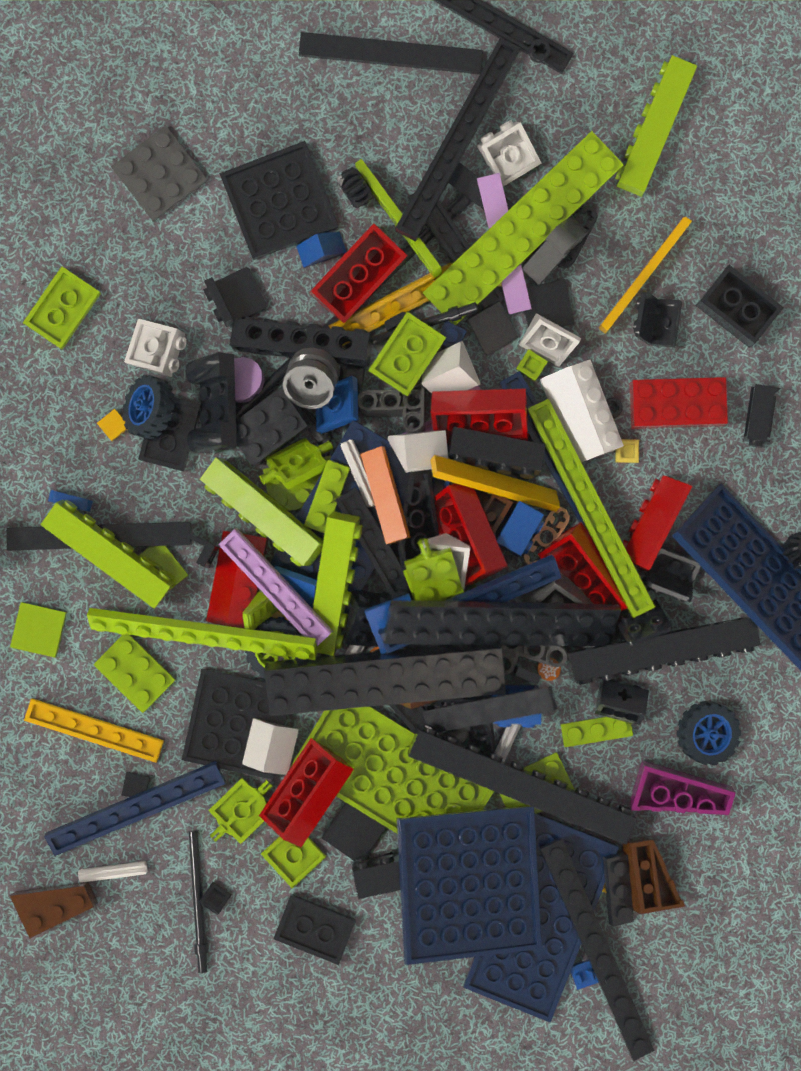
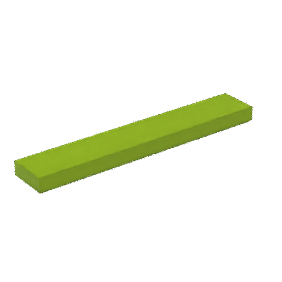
(395, 215)

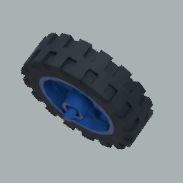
(148, 407)
(729, 736)

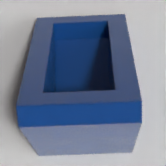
(321, 248)

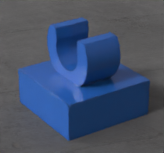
(583, 974)

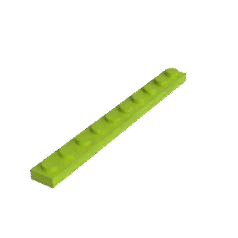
(590, 508)
(202, 634)

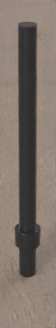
(454, 313)
(201, 946)

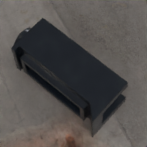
(760, 415)

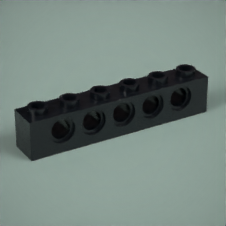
(244, 329)

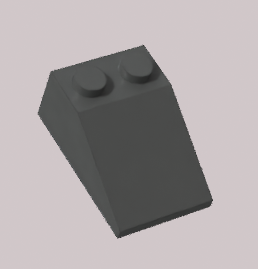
(558, 591)

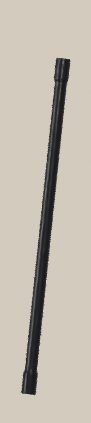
(453, 210)

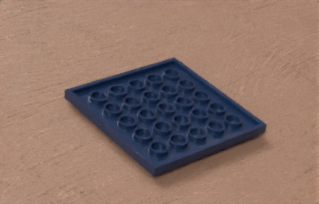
(468, 884)

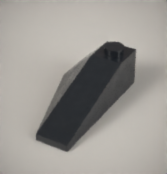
(419, 514)

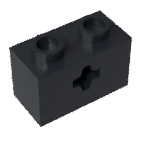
(622, 701)

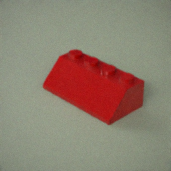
(358, 273)
(486, 411)
(464, 519)
(655, 520)
(584, 566)
(232, 587)
(306, 793)

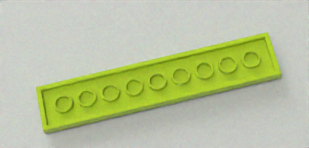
(525, 226)

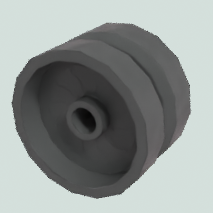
(311, 378)

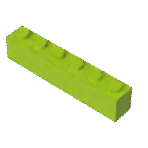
(656, 126)
(263, 512)
(108, 553)
(335, 575)

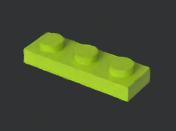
(324, 501)
(594, 731)

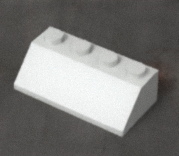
(583, 410)

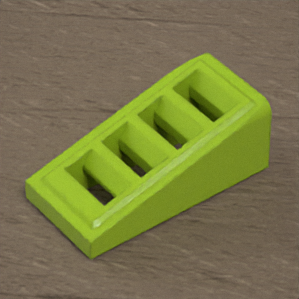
(258, 611)

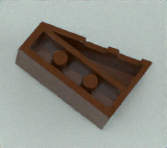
(496, 509)
(650, 882)
(50, 906)

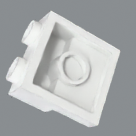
(509, 152)
(155, 347)

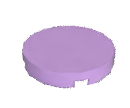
(248, 379)

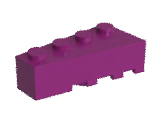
(668, 789)

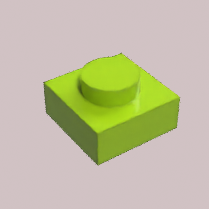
(531, 365)

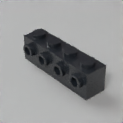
(496, 452)

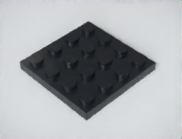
(279, 200)
(223, 720)

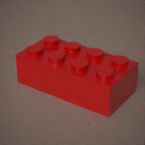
(678, 403)

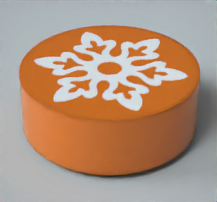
(548, 672)

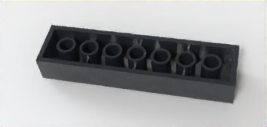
(668, 648)

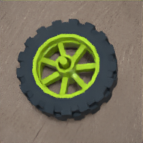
(274, 625)

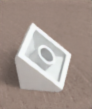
(549, 340)
(450, 371)
(417, 449)
(459, 551)
(270, 747)

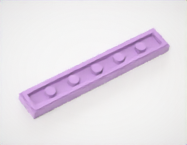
(495, 207)
(275, 586)

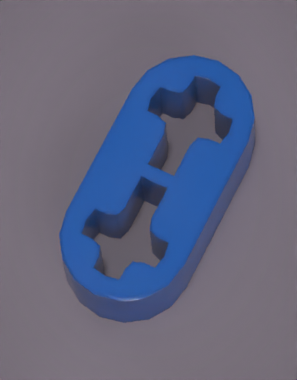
(81, 503)

